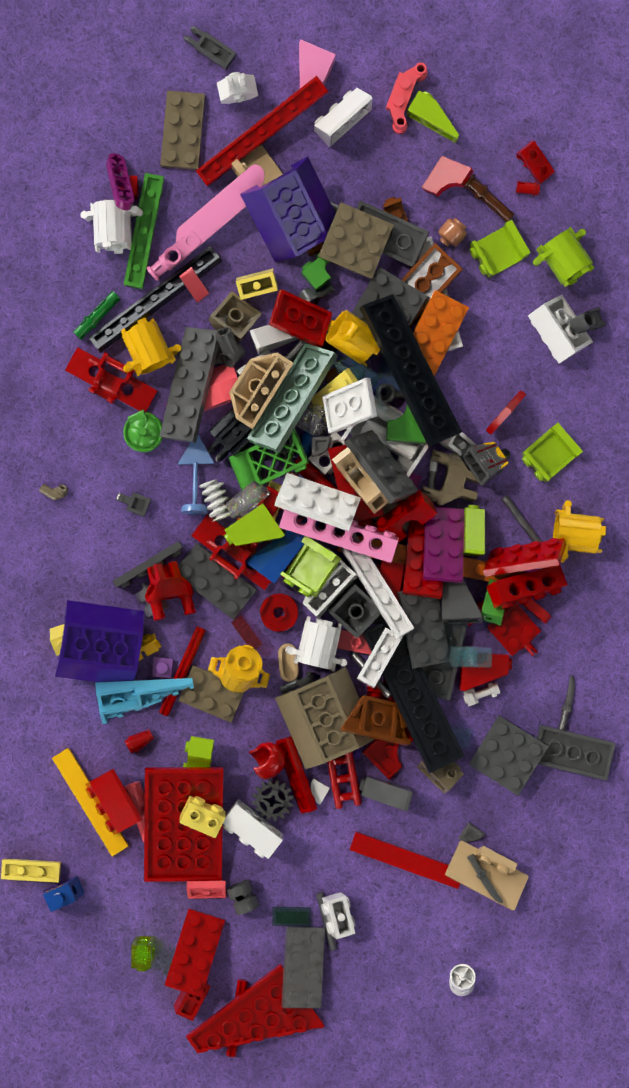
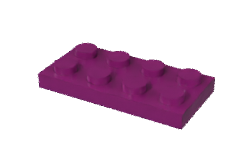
(444, 546)

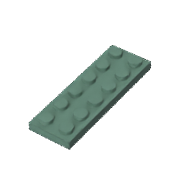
(292, 397)

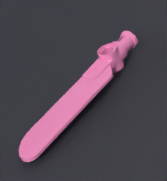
(208, 220)

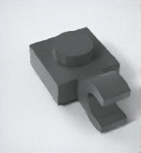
(136, 503)

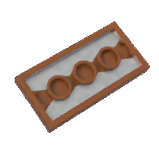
(432, 272)

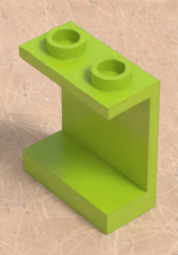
(499, 250)

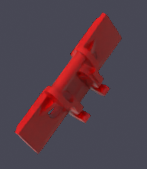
(108, 385)
(206, 535)

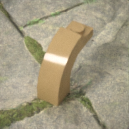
(360, 480)

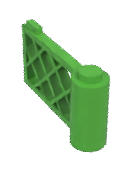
(247, 471)

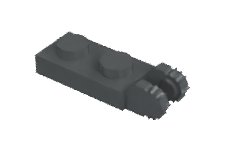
(211, 48)

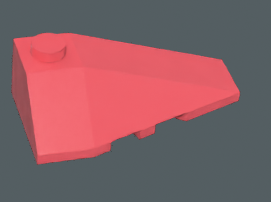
(220, 386)

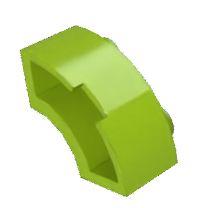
(199, 752)

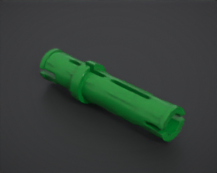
(96, 315)

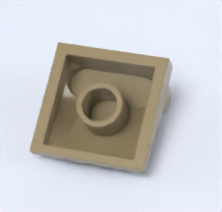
(235, 314)

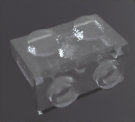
(247, 499)

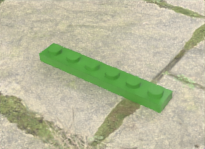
(144, 231)

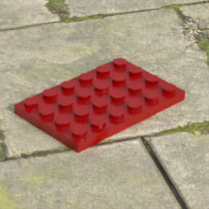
(170, 848)

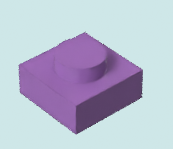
(162, 667)

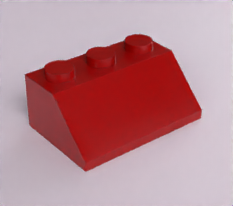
(113, 802)

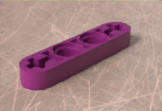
(120, 181)

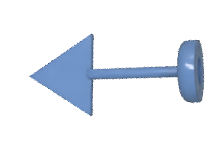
(195, 454)

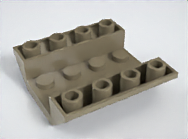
(316, 717)

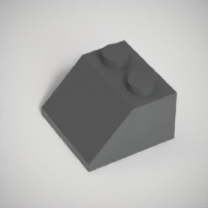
(354, 610)

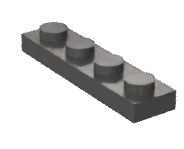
(141, 570)

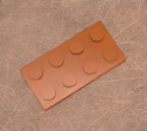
(438, 327)

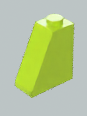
(254, 528)
(474, 531)

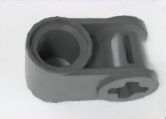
(587, 321)

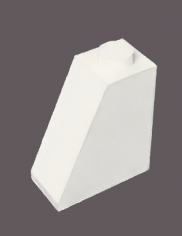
(269, 338)

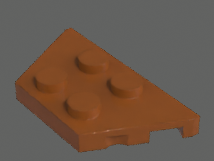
(377, 720)

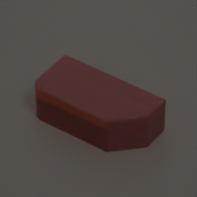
(246, 632)

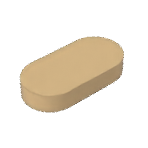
(288, 669)

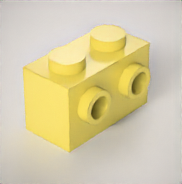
(202, 816)

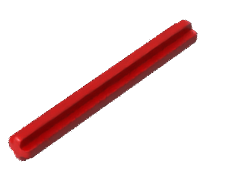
(184, 667)

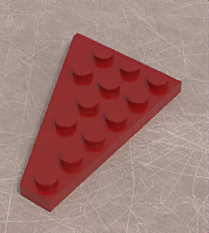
(253, 1017)

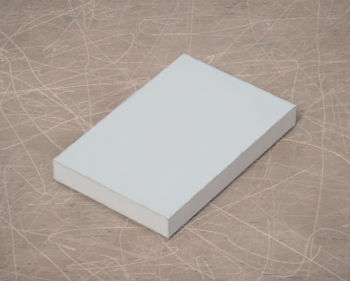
(349, 405)

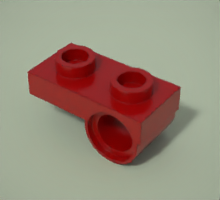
(535, 162)

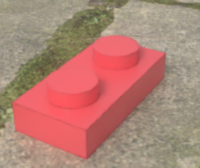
(206, 889)

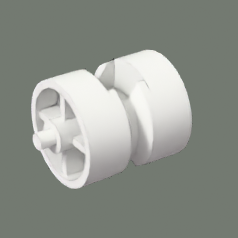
(462, 980)

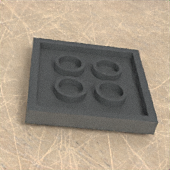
(385, 284)
(508, 755)

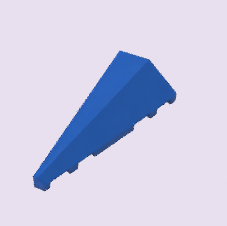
(277, 555)

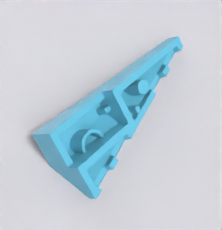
(124, 696)

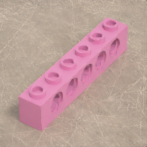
(384, 552)

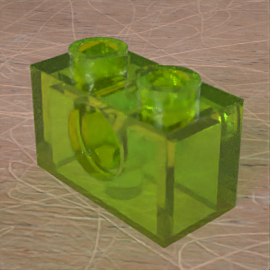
(143, 953)

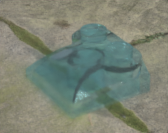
(358, 370)

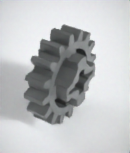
(270, 807)

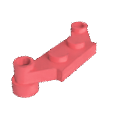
(401, 95)

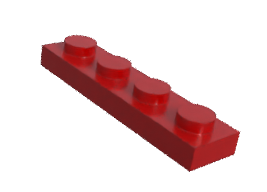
(296, 776)

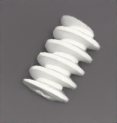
(216, 499)

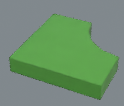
(404, 429)

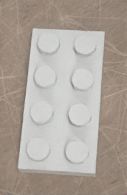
(317, 501)

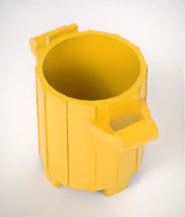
(352, 337)
(147, 348)
(580, 531)
(240, 669)

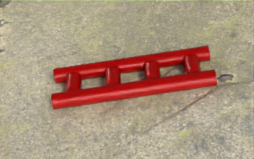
(351, 777)

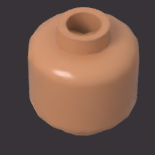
(452, 232)

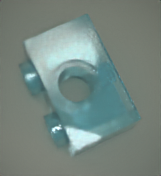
(470, 656)

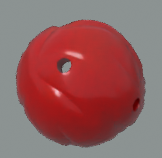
(270, 759)

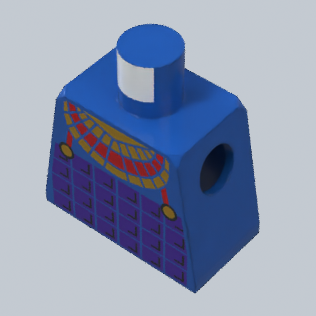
(63, 894)

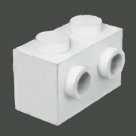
(338, 915)

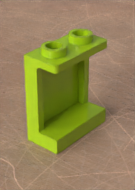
(550, 453)
(311, 568)

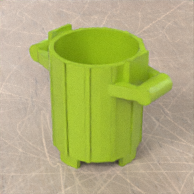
(565, 256)

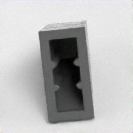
(459, 605)
(386, 792)

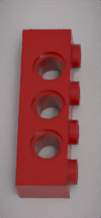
(551, 576)

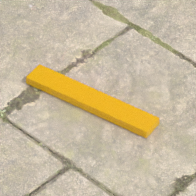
(76, 781)

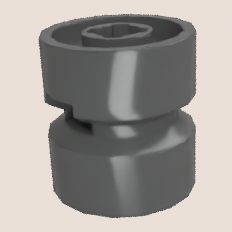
(247, 902)

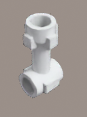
(471, 697)

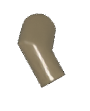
(55, 493)

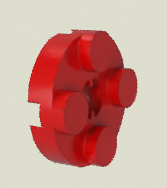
(275, 602)

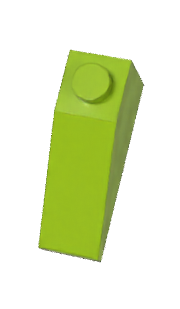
(429, 113)

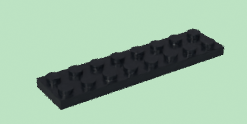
(410, 370)
(417, 705)

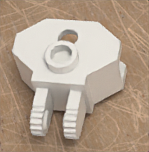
(237, 88)

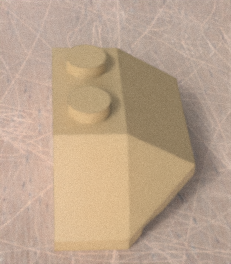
(257, 386)

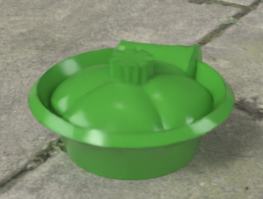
(142, 431)

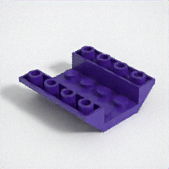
(291, 211)
(100, 642)

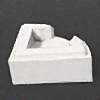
(318, 790)

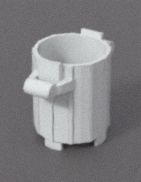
(111, 225)
(318, 645)

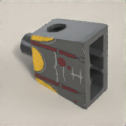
(486, 461)

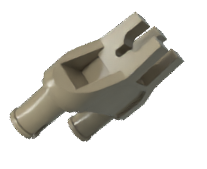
(454, 480)

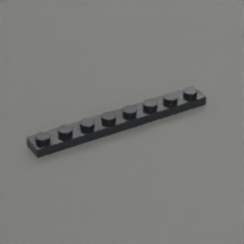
(153, 300)

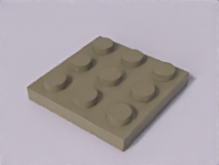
(355, 240)

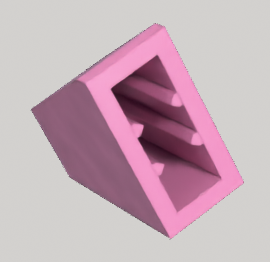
(314, 62)

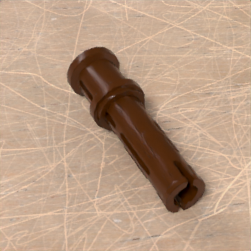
(481, 192)

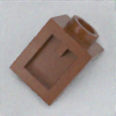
(395, 207)

